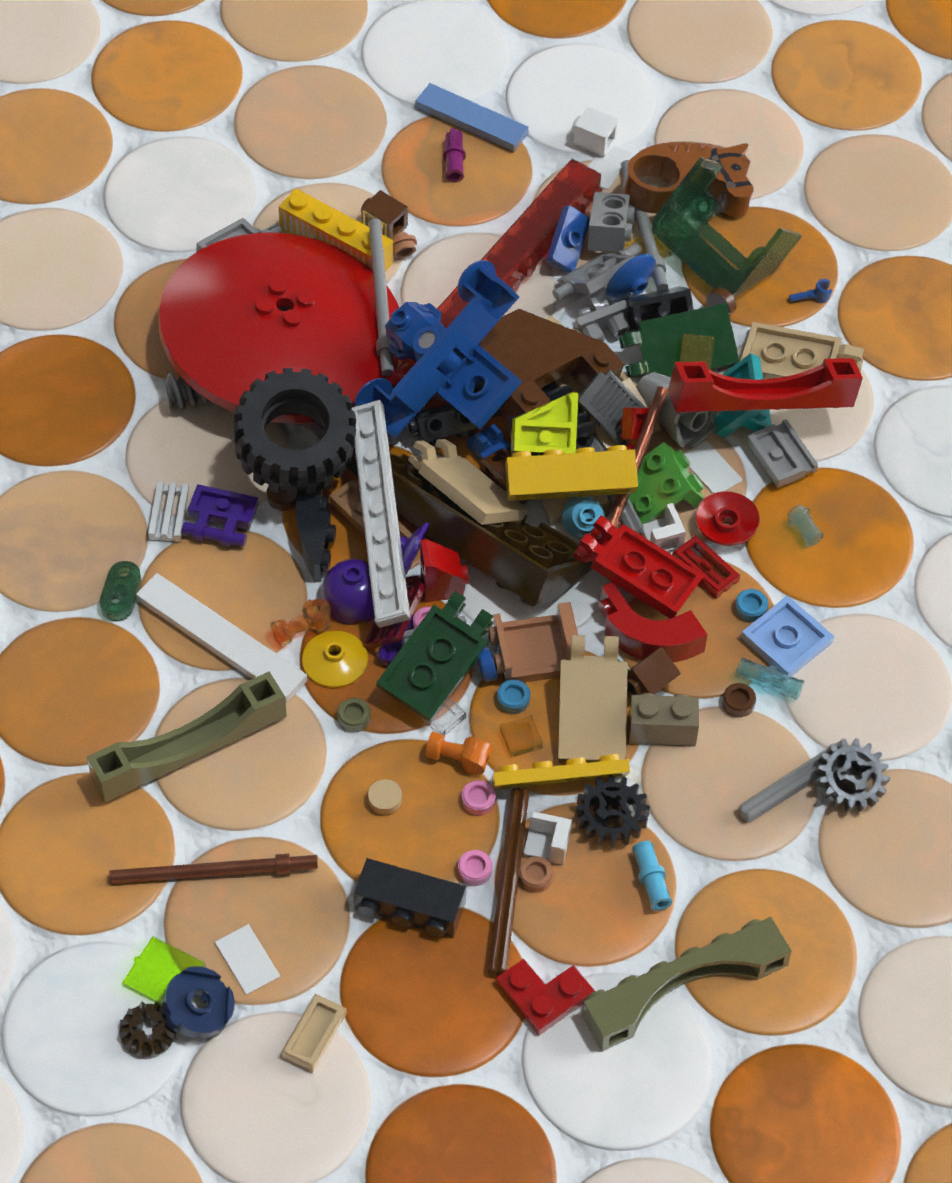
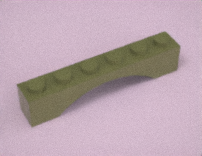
(135, 763)
(747, 953)

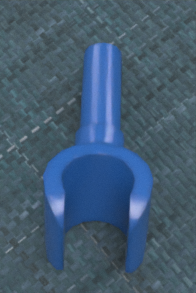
(819, 294)

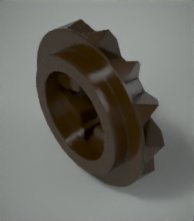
(137, 1041)

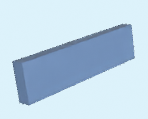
(471, 117)

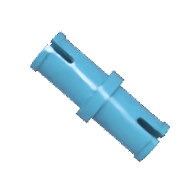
(651, 875)

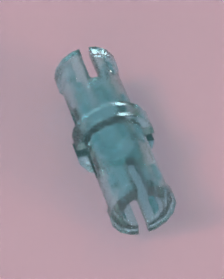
(769, 678)

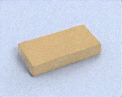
(314, 1033)

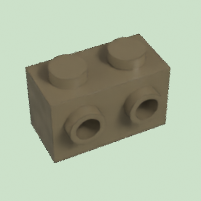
(663, 720)

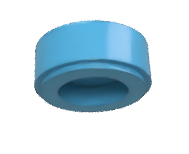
(751, 605)
(513, 696)

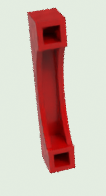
(824, 386)

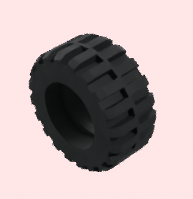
(301, 395)

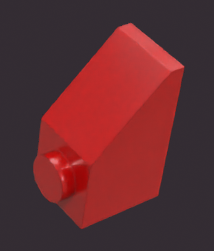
(441, 571)

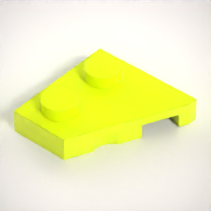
(547, 427)

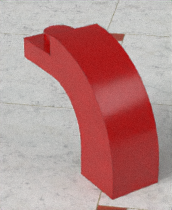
(638, 636)

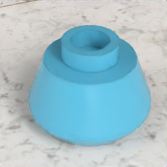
(574, 518)

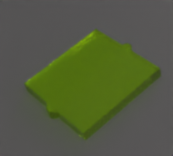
(156, 968)

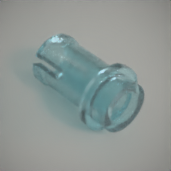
(804, 524)

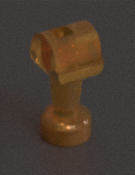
(315, 617)

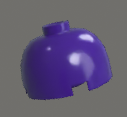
(349, 591)

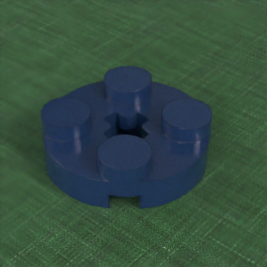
(183, 1016)

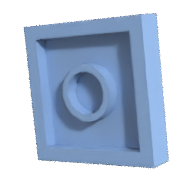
(787, 637)

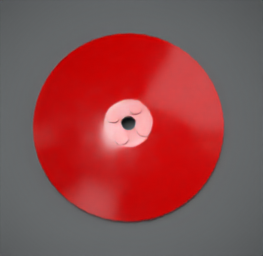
(226, 325)

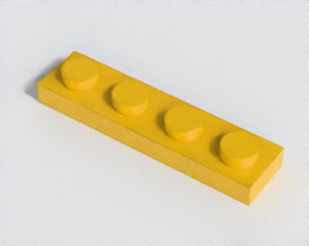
(545, 773)

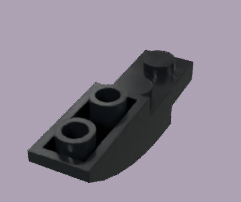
(315, 530)

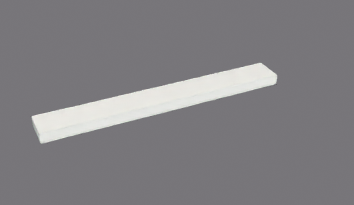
(380, 516)

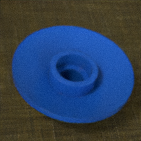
(631, 278)

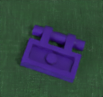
(220, 507)

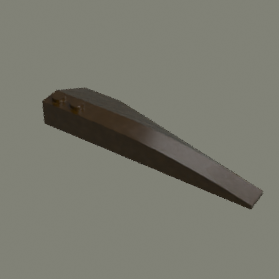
(516, 555)

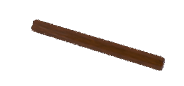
(508, 882)

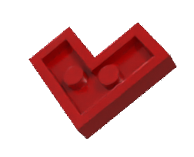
(543, 1003)

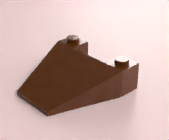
(541, 354)

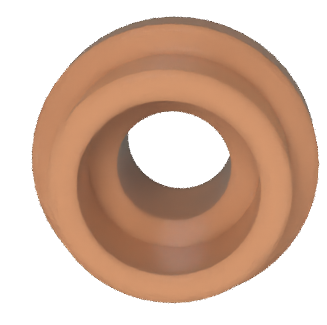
(403, 245)

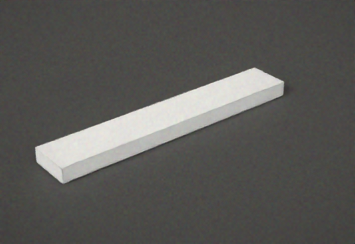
(218, 634)

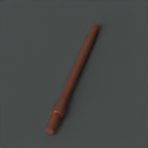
(640, 450)
(281, 864)

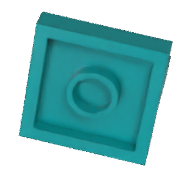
(754, 419)

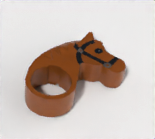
(672, 163)

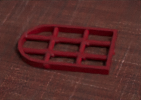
(391, 638)

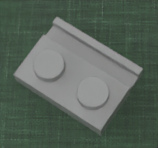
(782, 453)

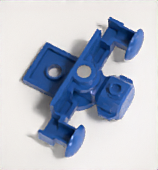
(447, 357)

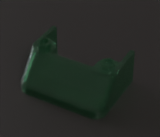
(686, 232)

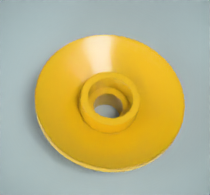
(336, 670)

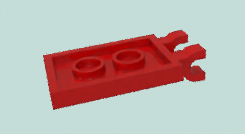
(639, 566)

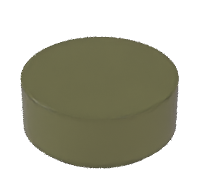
(354, 715)

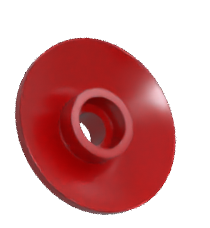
(731, 509)

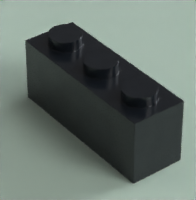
(409, 898)

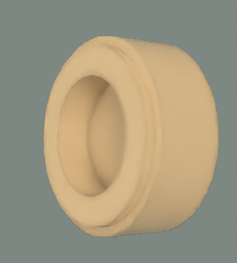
(385, 797)

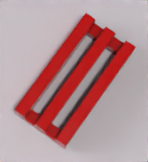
(712, 580)

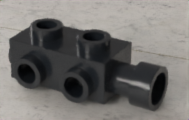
(441, 423)

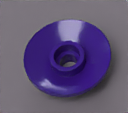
(412, 545)

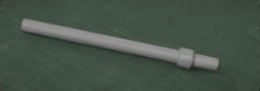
(649, 243)
(381, 300)

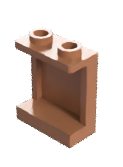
(533, 646)

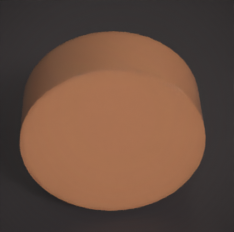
(536, 874)

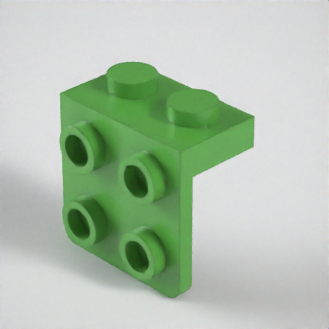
(664, 481)

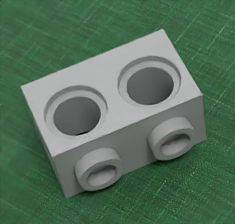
(610, 222)

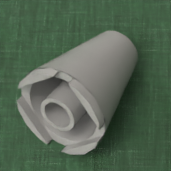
(683, 427)

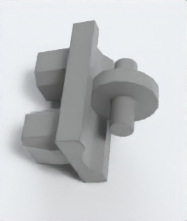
(601, 316)

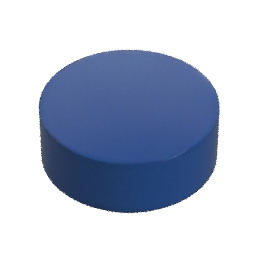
(487, 666)

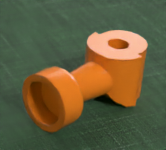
(472, 754)

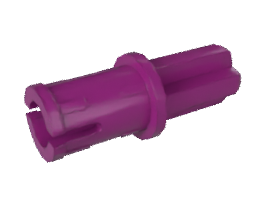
(454, 155)

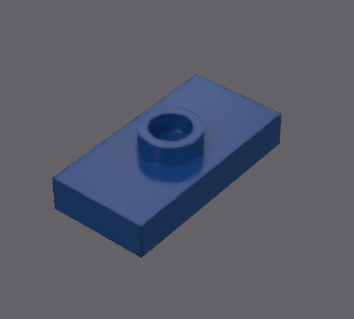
(568, 239)

